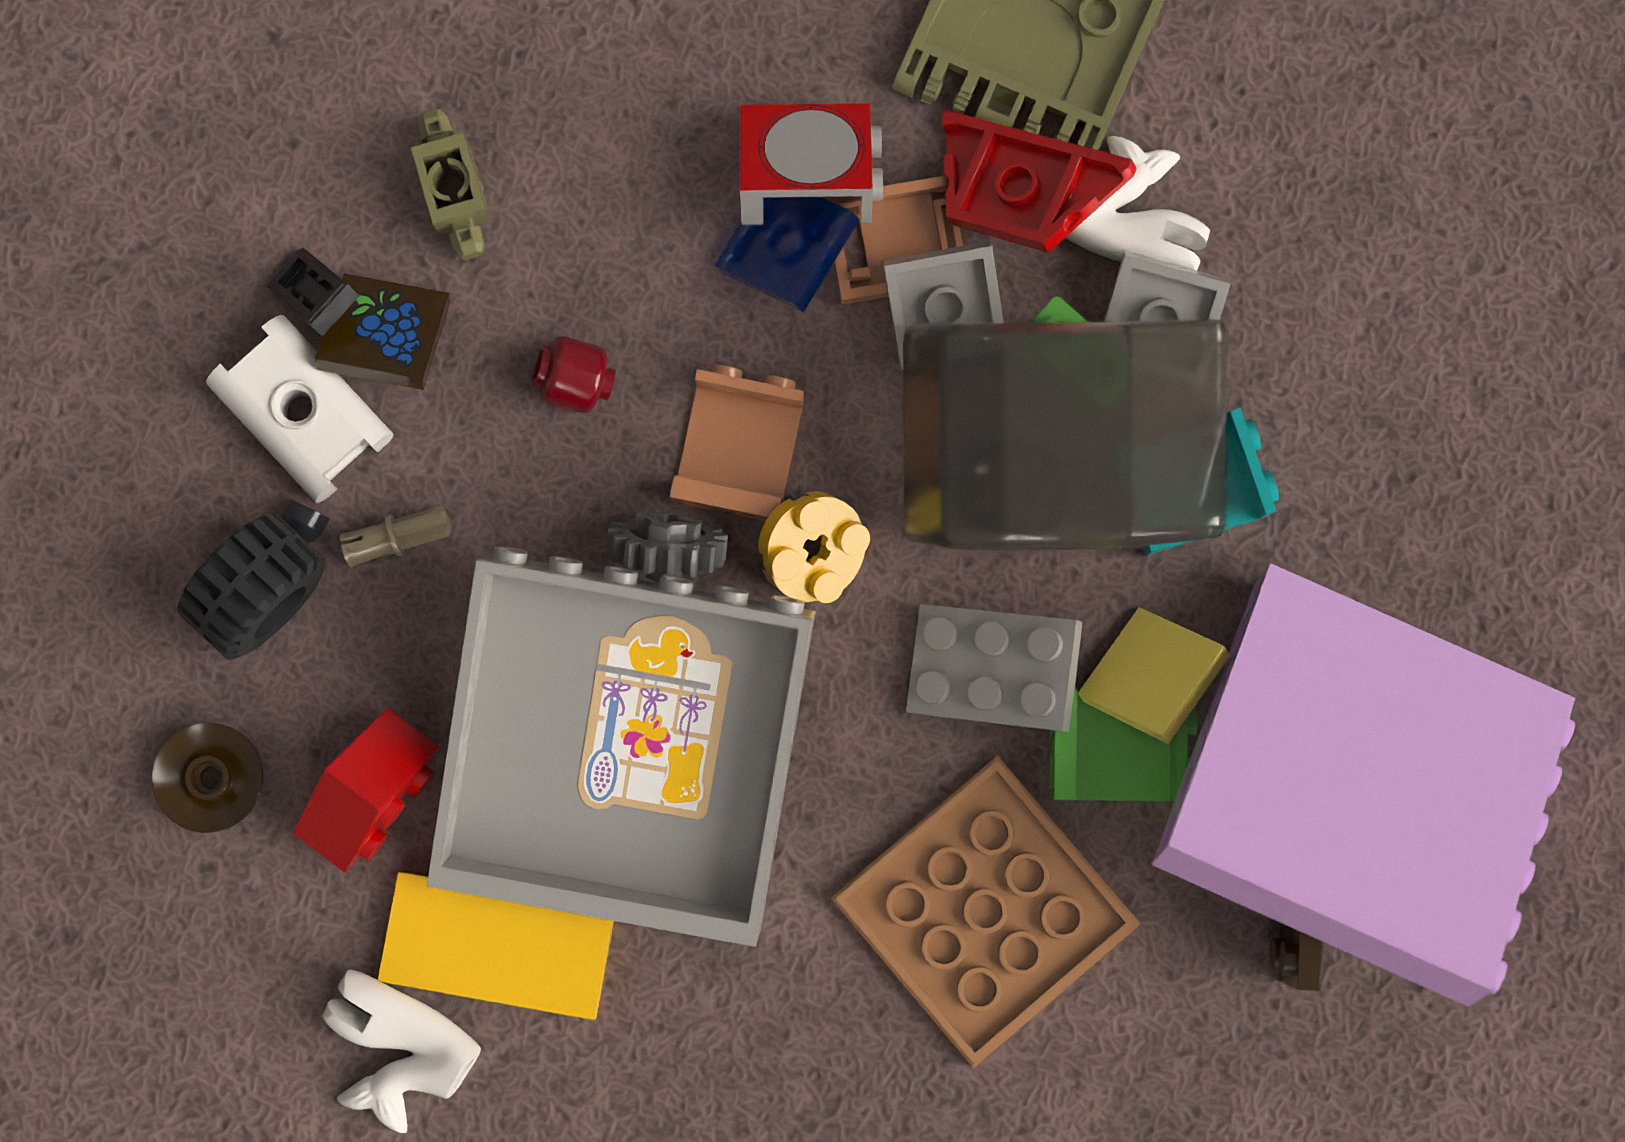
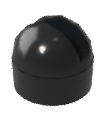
(305, 521)

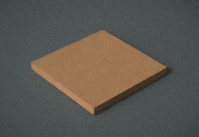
(985, 911)

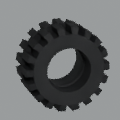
(251, 586)

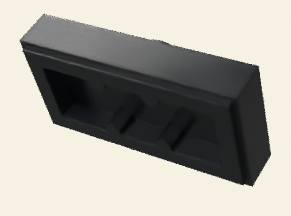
(312, 291)

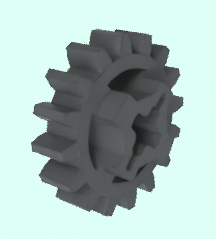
(666, 544)

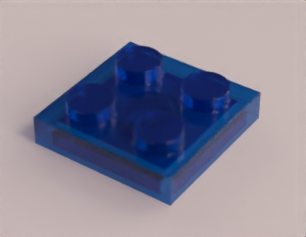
(790, 249)

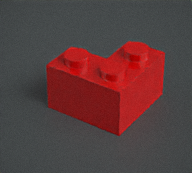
(366, 790)

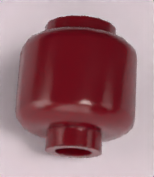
(573, 374)

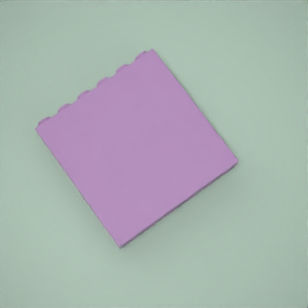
(1370, 786)

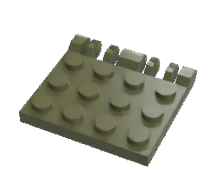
(1039, 52)

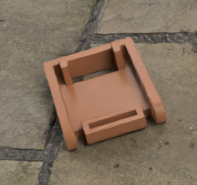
(900, 227)

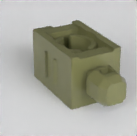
(441, 149)

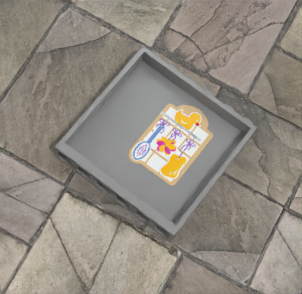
(620, 745)

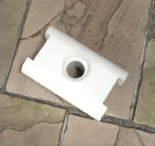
(267, 383)

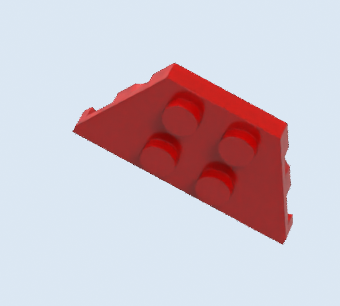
(1024, 182)

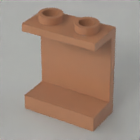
(738, 443)

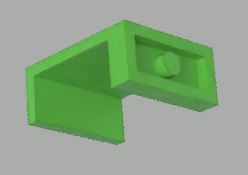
(1114, 760)

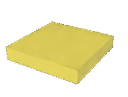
(1154, 675)

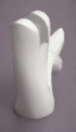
(1144, 231)
(397, 1021)

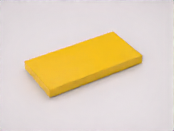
(494, 949)

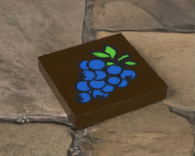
(385, 333)

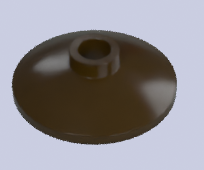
(180, 771)

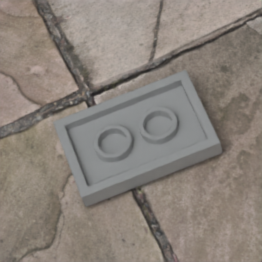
(994, 667)

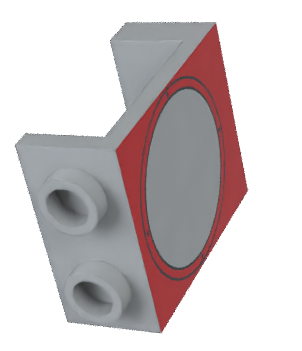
(808, 154)

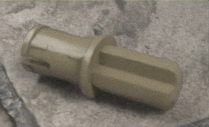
(395, 535)

